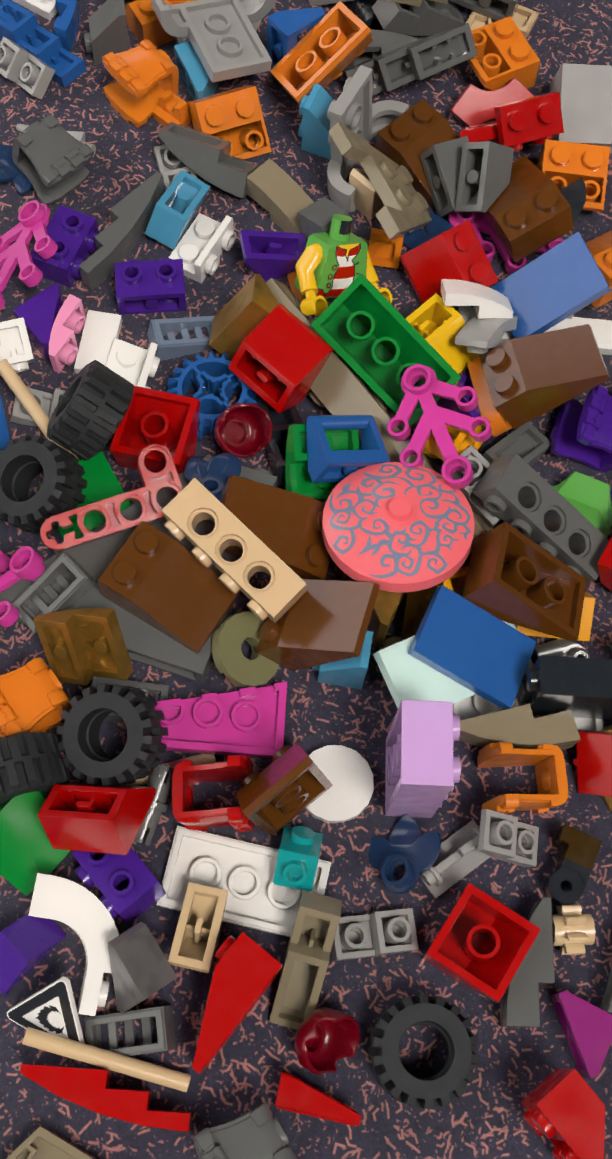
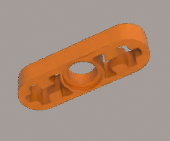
(485, 403)

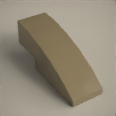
(278, 195)
(520, 729)
(306, 959)

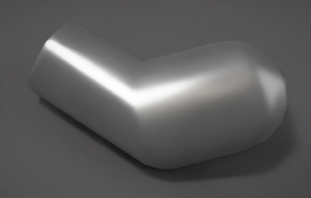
(560, 648)

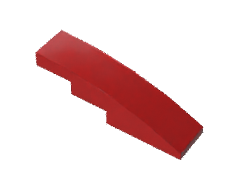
(92, 1091)

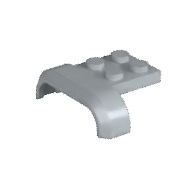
(220, 34)
(365, 119)

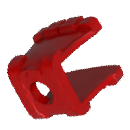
(183, 779)

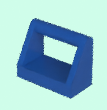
(284, 28)
(336, 465)

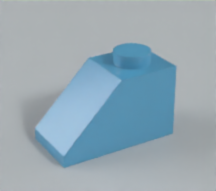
(193, 72)
(176, 209)
(347, 672)

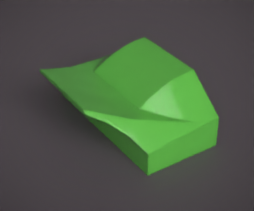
(589, 498)

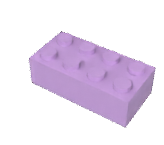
(421, 758)

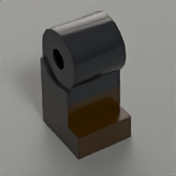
(573, 867)

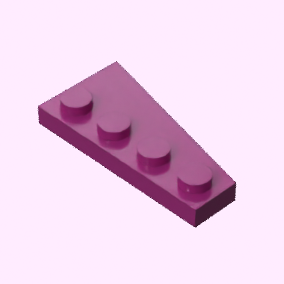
(227, 723)

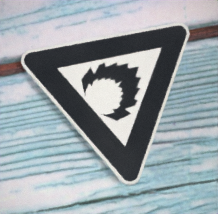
(50, 1011)

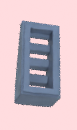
(175, 348)

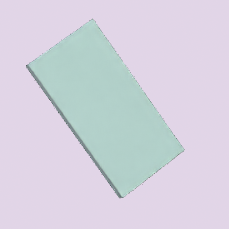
(415, 680)

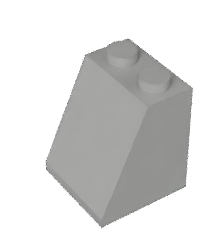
(585, 103)

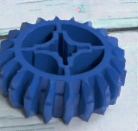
(210, 377)

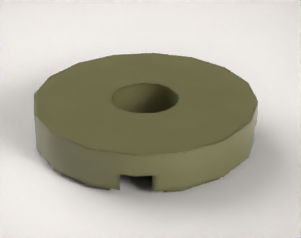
(229, 656)

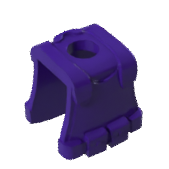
(585, 430)

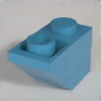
(314, 122)

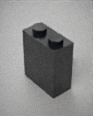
(569, 684)

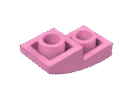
(62, 341)

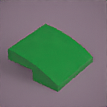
(296, 462)
(100, 486)
(24, 843)

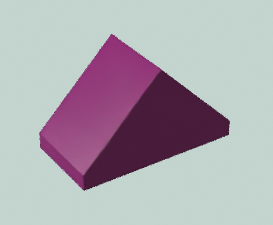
(586, 1031)

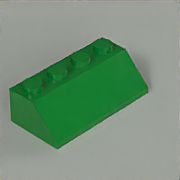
(379, 343)

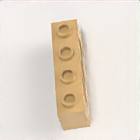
(198, 504)

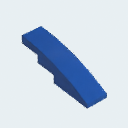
(23, 29)

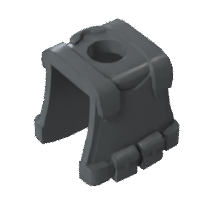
(51, 159)
(246, 1137)

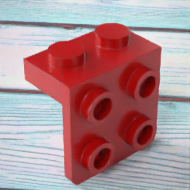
(529, 120)

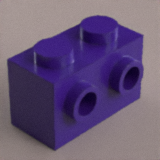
(75, 240)
(150, 286)
(123, 880)

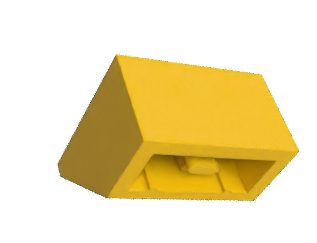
(439, 328)

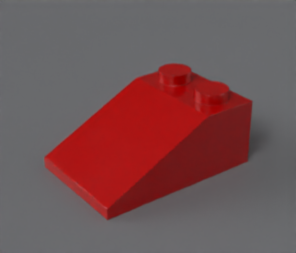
(235, 988)

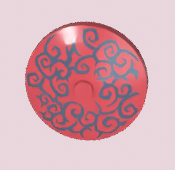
(397, 527)

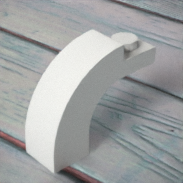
(83, 912)

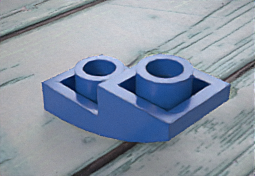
(68, 22)

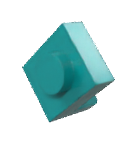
(298, 858)

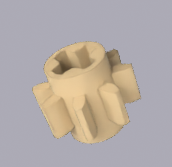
(572, 929)

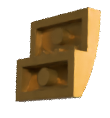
(84, 644)

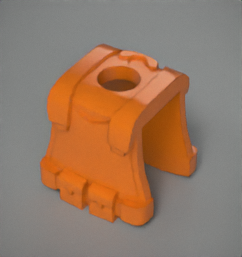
(141, 77)
(31, 699)
(547, 761)

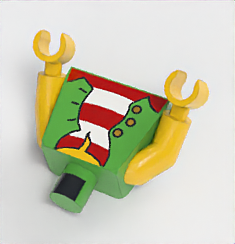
(332, 264)

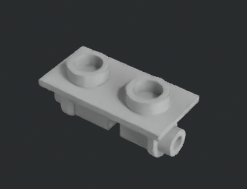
(455, 860)

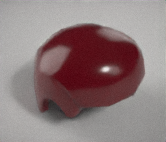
(243, 429)
(323, 1027)

